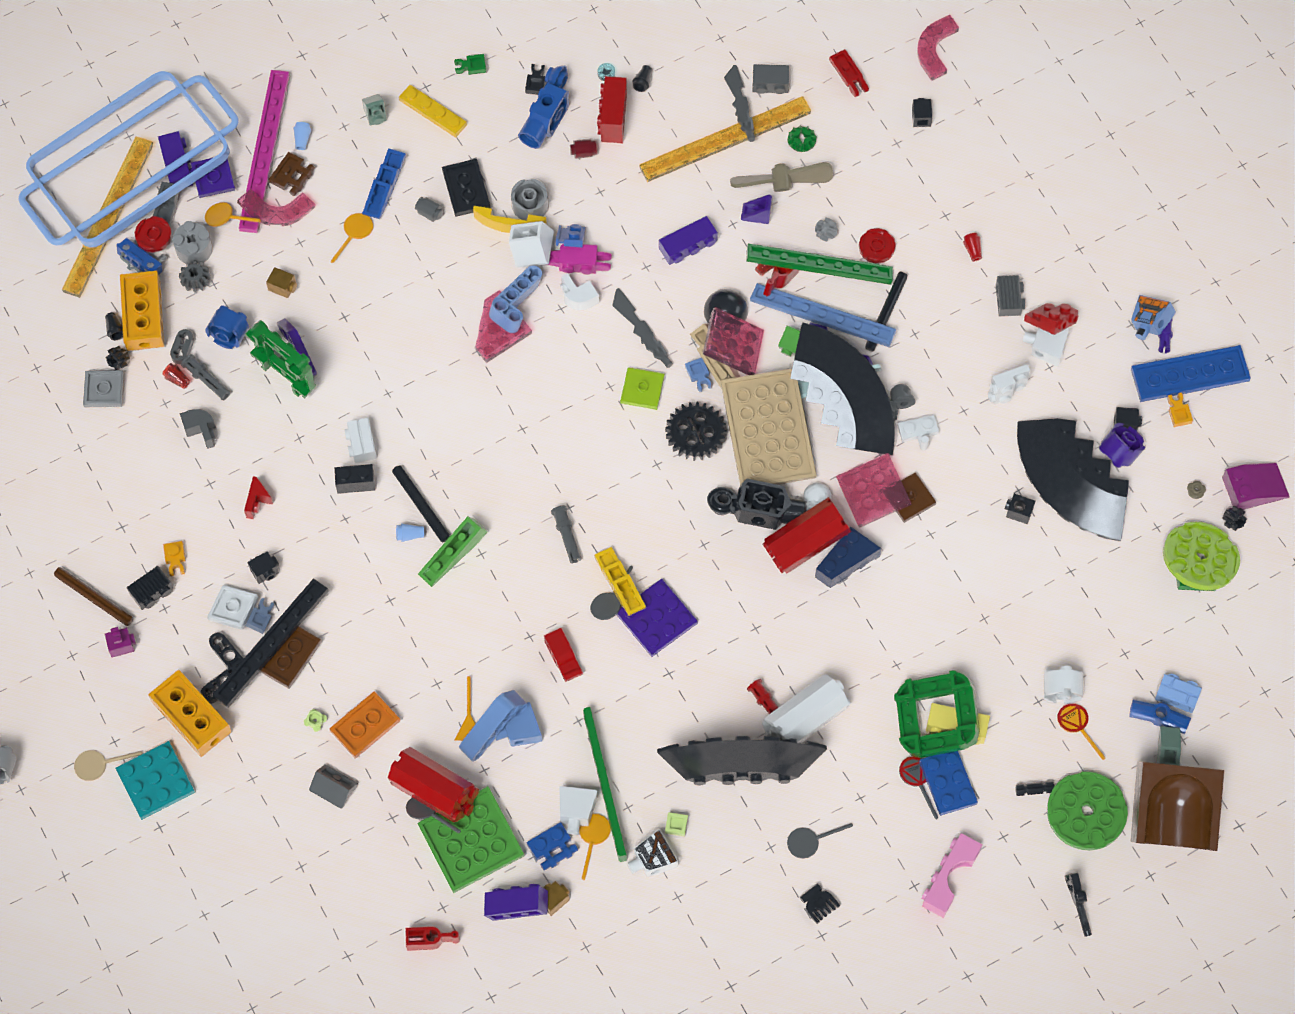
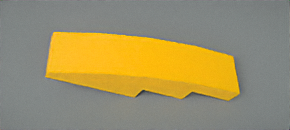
(619, 581)

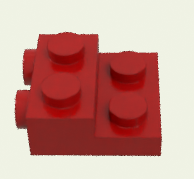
(1052, 318)

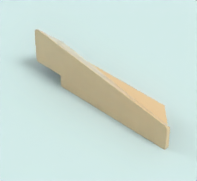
(719, 370)

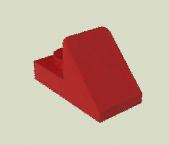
(256, 495)

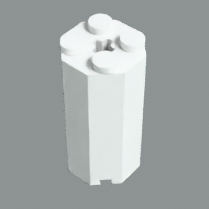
(807, 710)

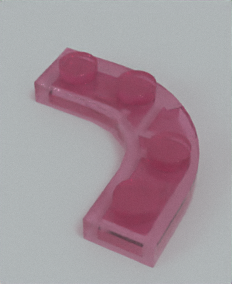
(927, 46)
(274, 215)

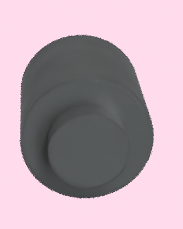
(428, 209)

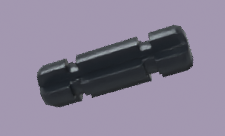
(1034, 788)

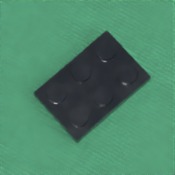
(465, 187)

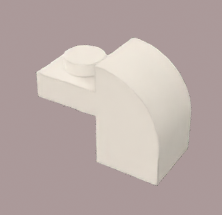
(579, 297)

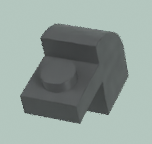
(197, 422)

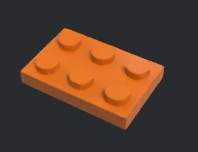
(364, 724)

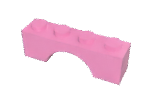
(963, 854)

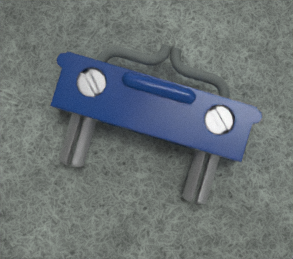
(141, 260)

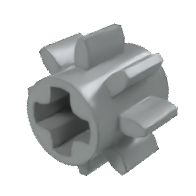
(826, 229)

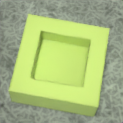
(676, 824)

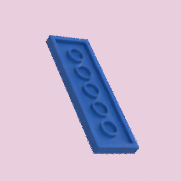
(1190, 373)

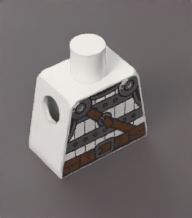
(653, 856)

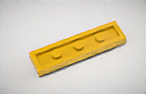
(432, 111)

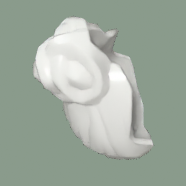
(815, 494)

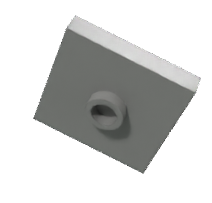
(103, 388)

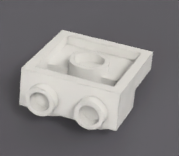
(1006, 383)

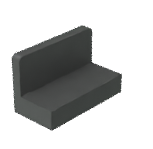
(332, 786)

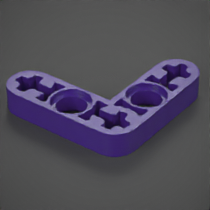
(292, 336)

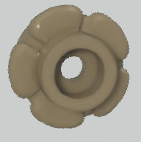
(1196, 494)

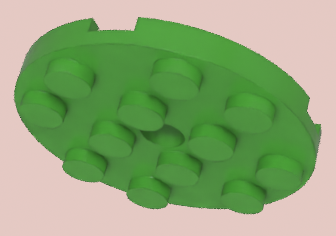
(1092, 830)

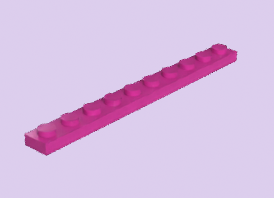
(266, 141)

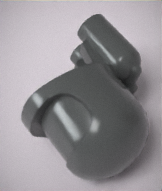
(900, 398)

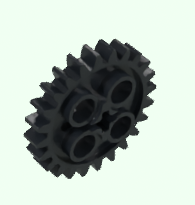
(710, 424)

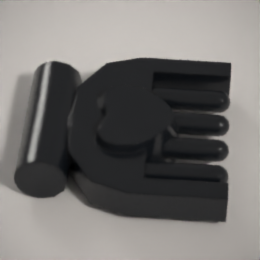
(816, 901)

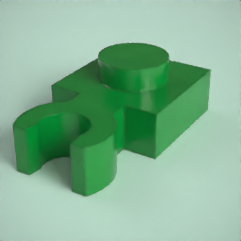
(474, 64)

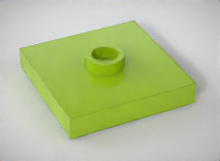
(642, 388)

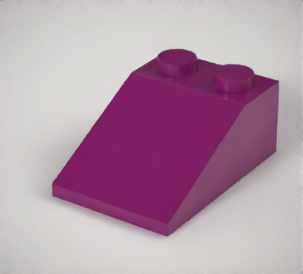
(1254, 485)

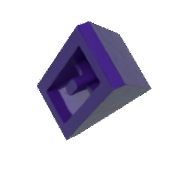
(757, 210)

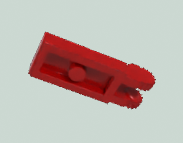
(848, 72)

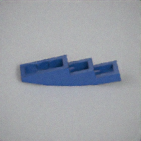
(384, 184)

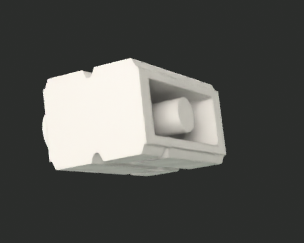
(361, 440)

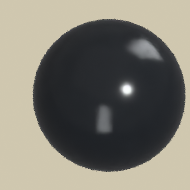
(728, 301)

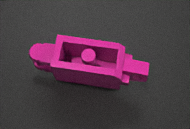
(580, 259)

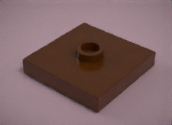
(918, 496)

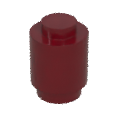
(583, 148)

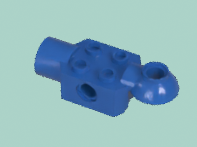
(547, 110)

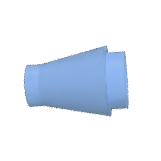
(301, 134)
(409, 532)

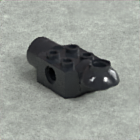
(757, 504)

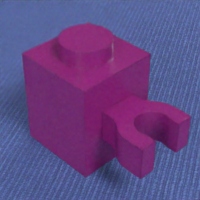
(120, 641)

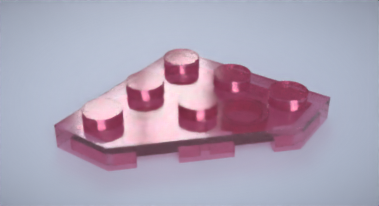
(492, 338)

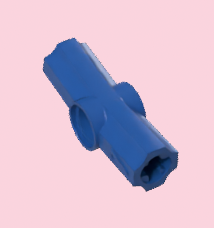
(1147, 712)

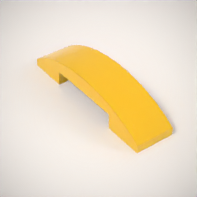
(502, 224)

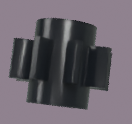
(117, 357)
(1234, 518)

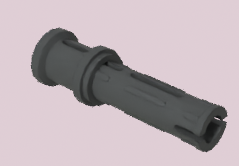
(199, 372)
(564, 525)

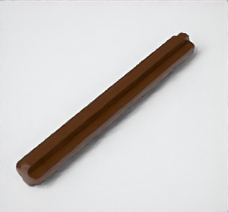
(93, 596)

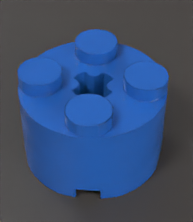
(227, 327)

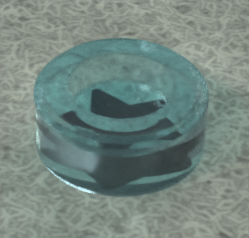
(605, 69)

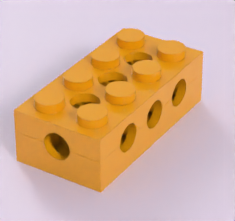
(142, 310)
(191, 701)

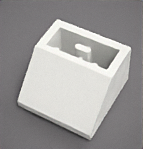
(531, 244)

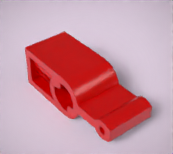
(779, 279)
(562, 654)
(418, 938)

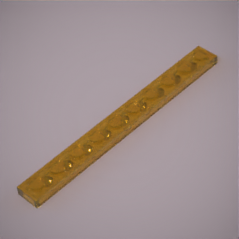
(723, 139)
(122, 184)

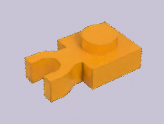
(1179, 413)
(174, 556)

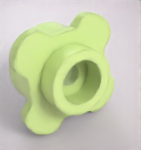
(314, 714)

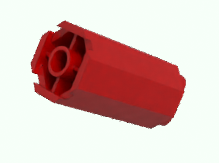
(806, 536)
(433, 784)

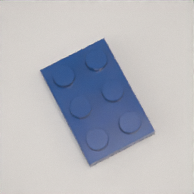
(948, 782)

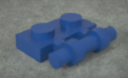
(549, 841)

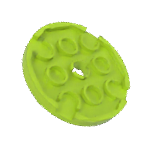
(1211, 572)

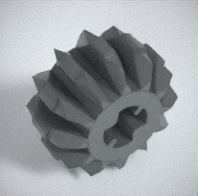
(194, 276)

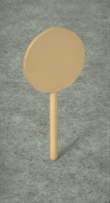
(91, 764)

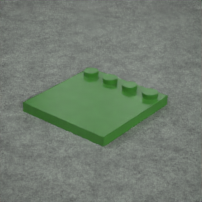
(480, 847)

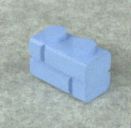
(1178, 693)

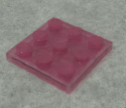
(733, 341)
(873, 490)

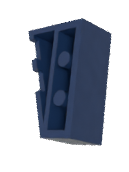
(846, 557)

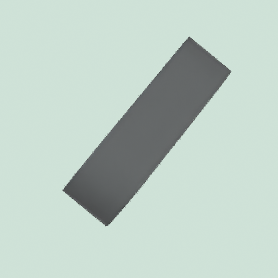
(178, 345)

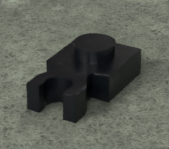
(535, 81)

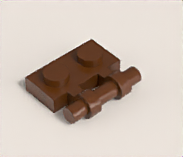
(287, 171)

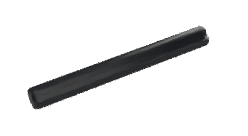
(889, 305)
(420, 503)

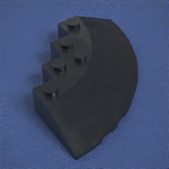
(847, 389)
(1070, 478)
(742, 759)

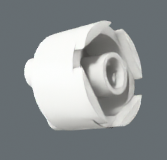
(1063, 685)

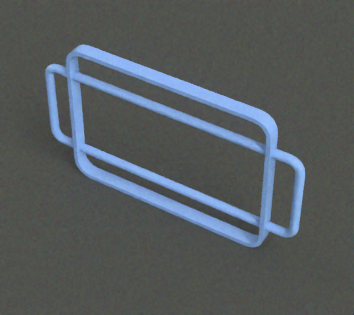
(156, 201)

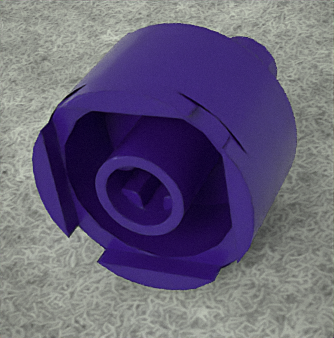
(1122, 445)

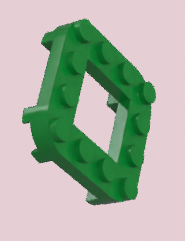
(292, 366)
(933, 687)

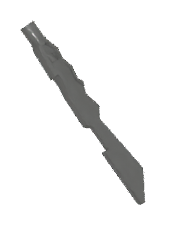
(741, 105)
(641, 328)

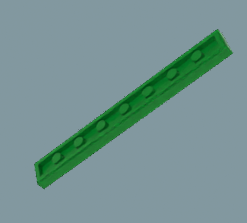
(819, 264)
(604, 784)

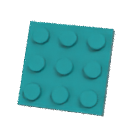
(155, 780)

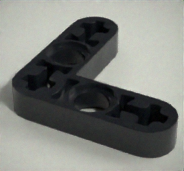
(231, 665)

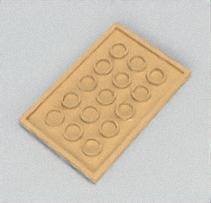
(768, 428)

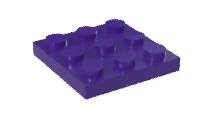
(660, 621)

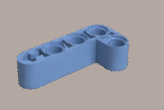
(504, 306)
(491, 723)

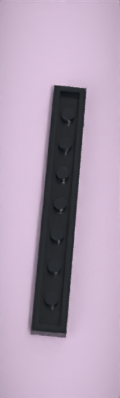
(270, 643)

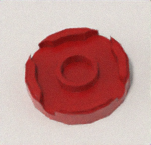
(153, 234)
(877, 245)

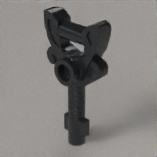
(1078, 897)

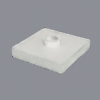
(232, 607)

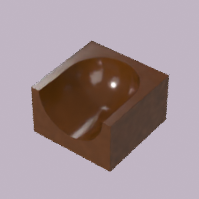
(1177, 806)

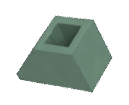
(374, 109)
(1169, 746)

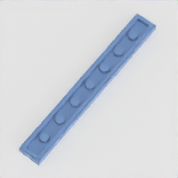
(824, 315)

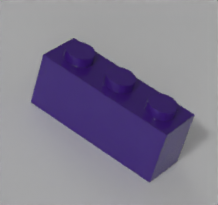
(172, 148)
(688, 240)
(516, 902)

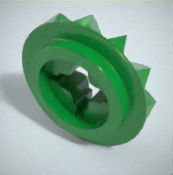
(796, 143)

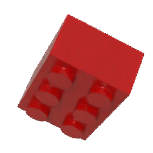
(612, 109)

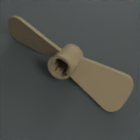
(783, 176)

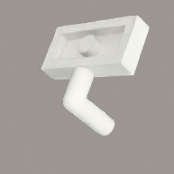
(919, 430)

